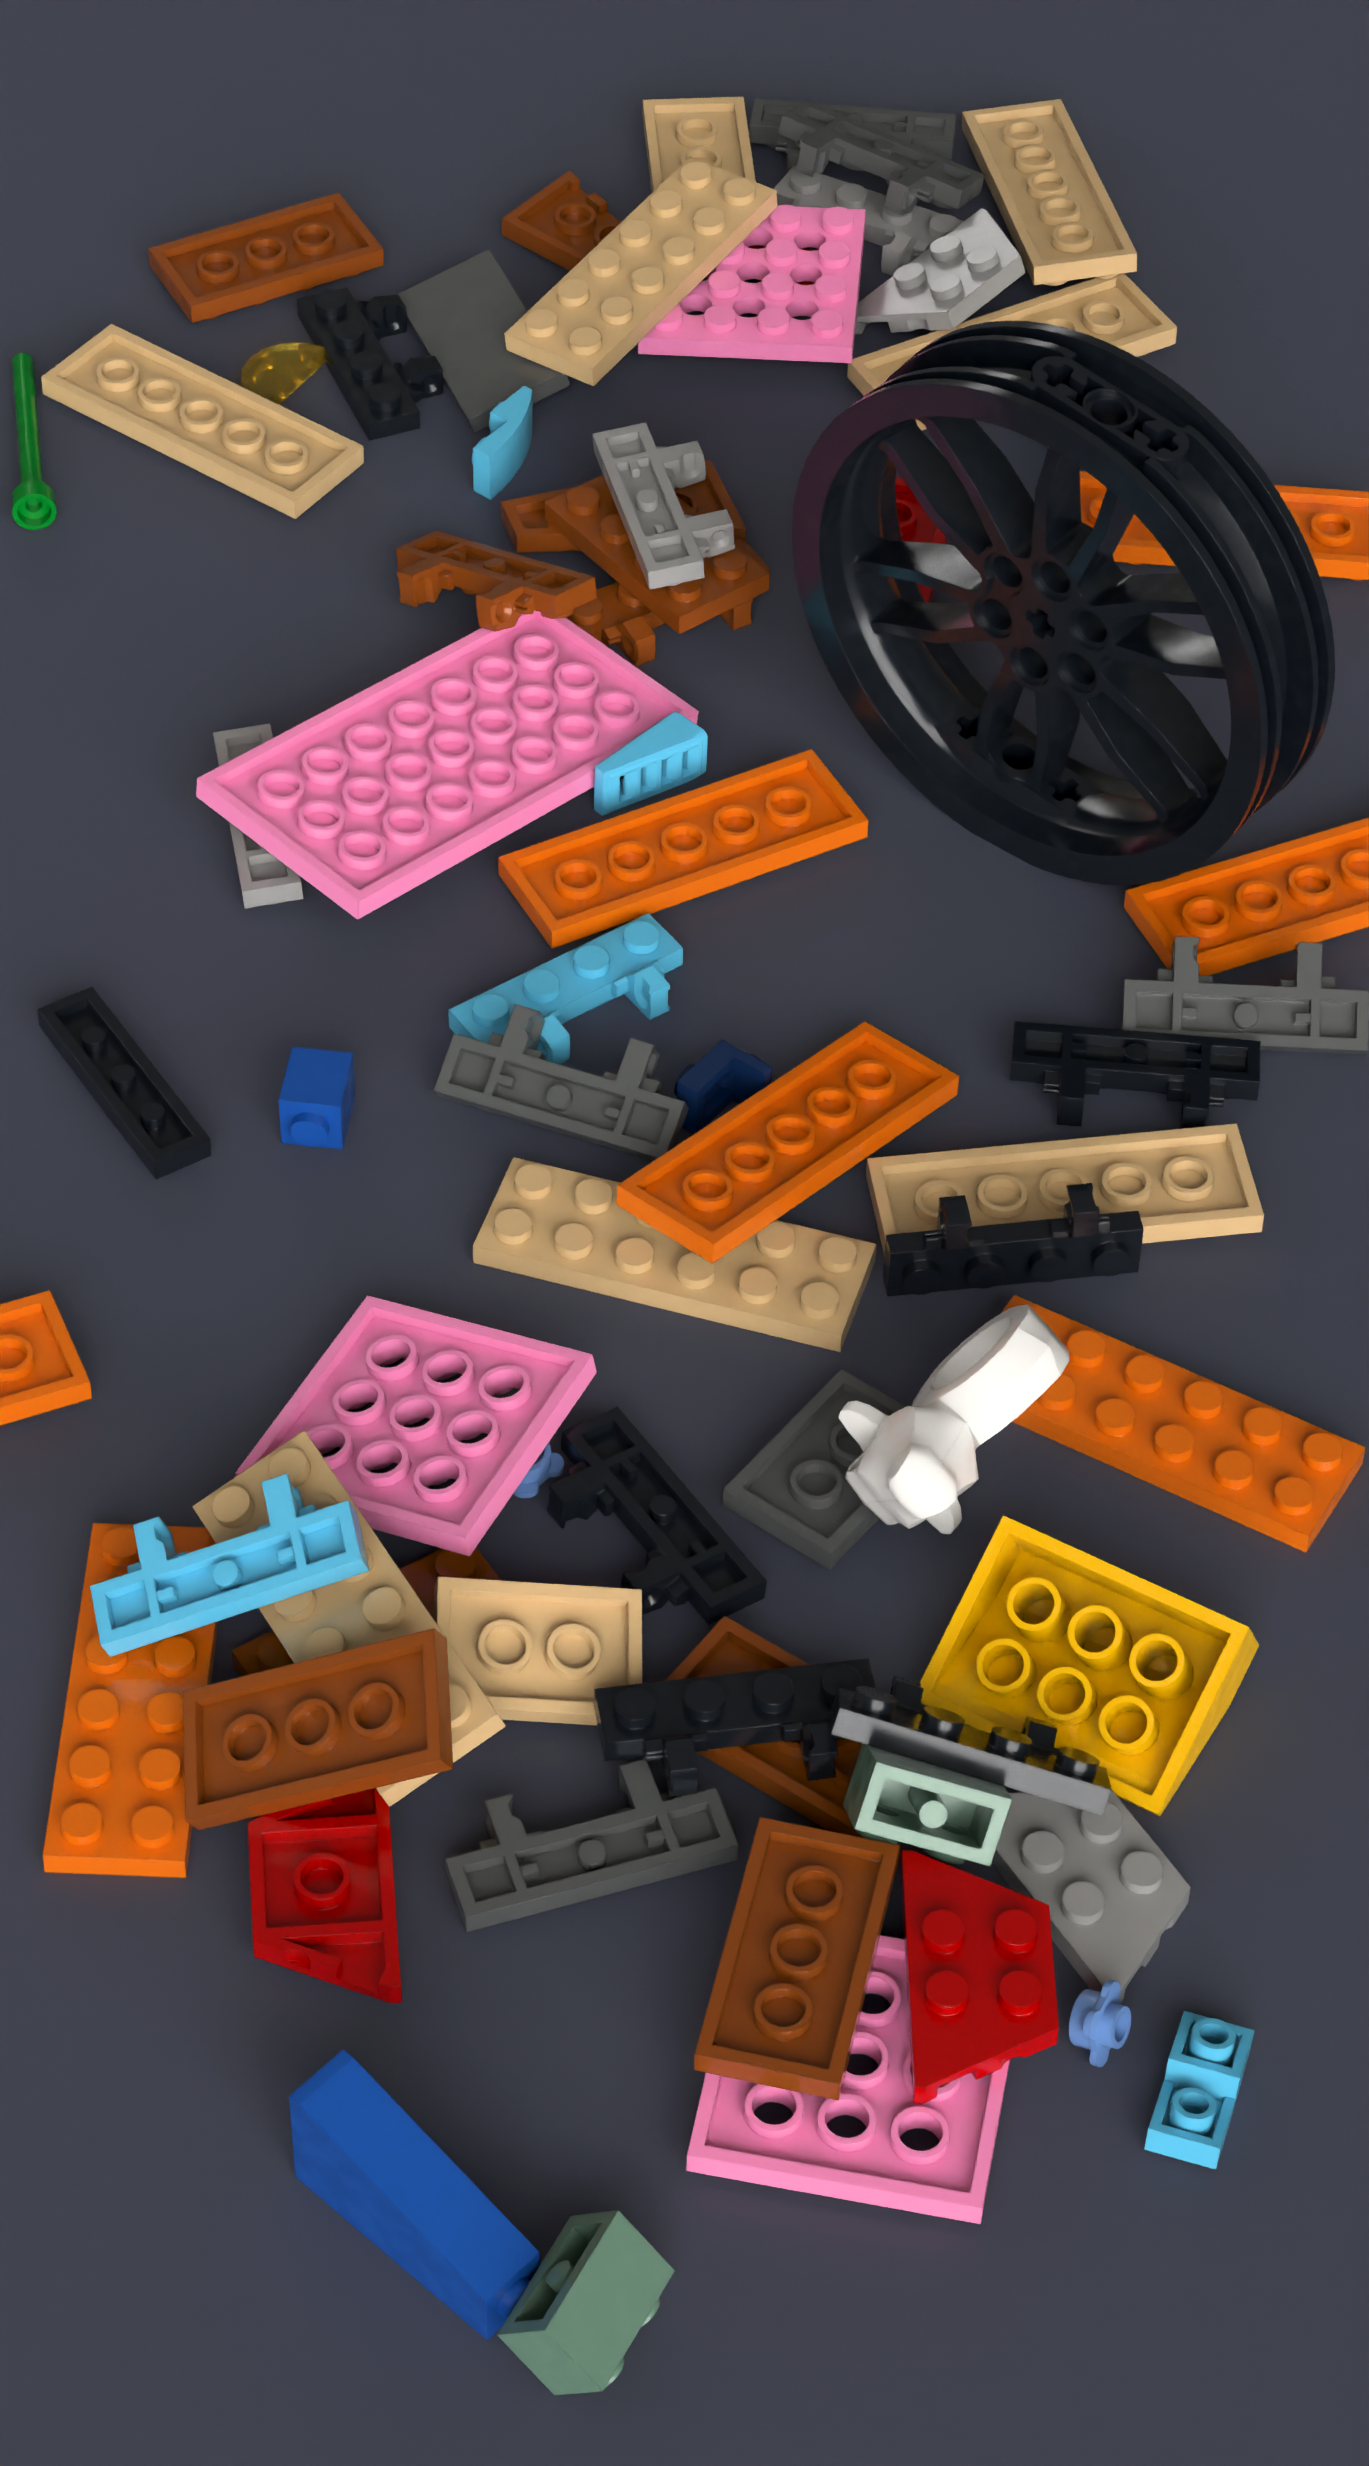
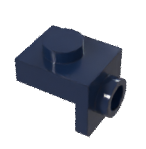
(717, 1080)

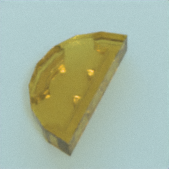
(281, 369)

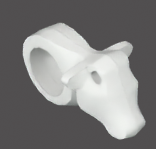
(926, 1451)

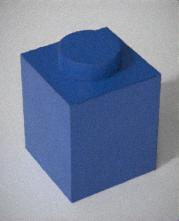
(317, 1098)

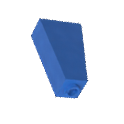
(407, 2194)

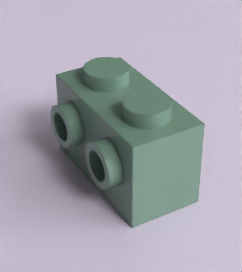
(925, 1807)
(586, 2303)

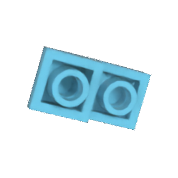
(505, 449)
(1199, 2090)

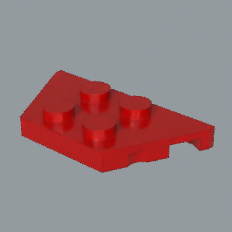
(328, 1893)
(973, 1974)

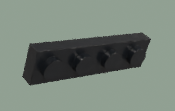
(124, 1083)

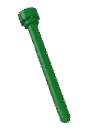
(32, 499)

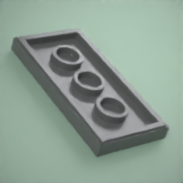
(463, 324)

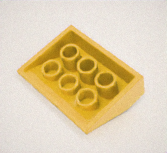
(1094, 1653)

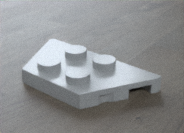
(946, 280)
(1102, 1882)

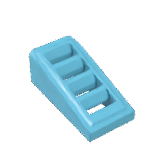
(651, 763)

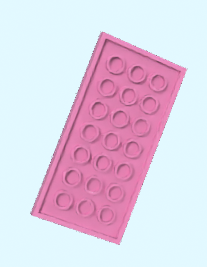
(438, 759)

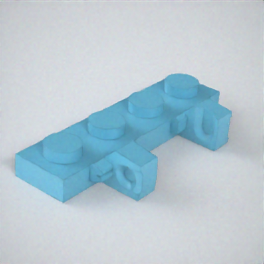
(617, 963)
(193, 1589)

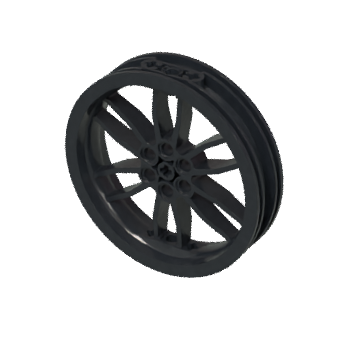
(1061, 603)

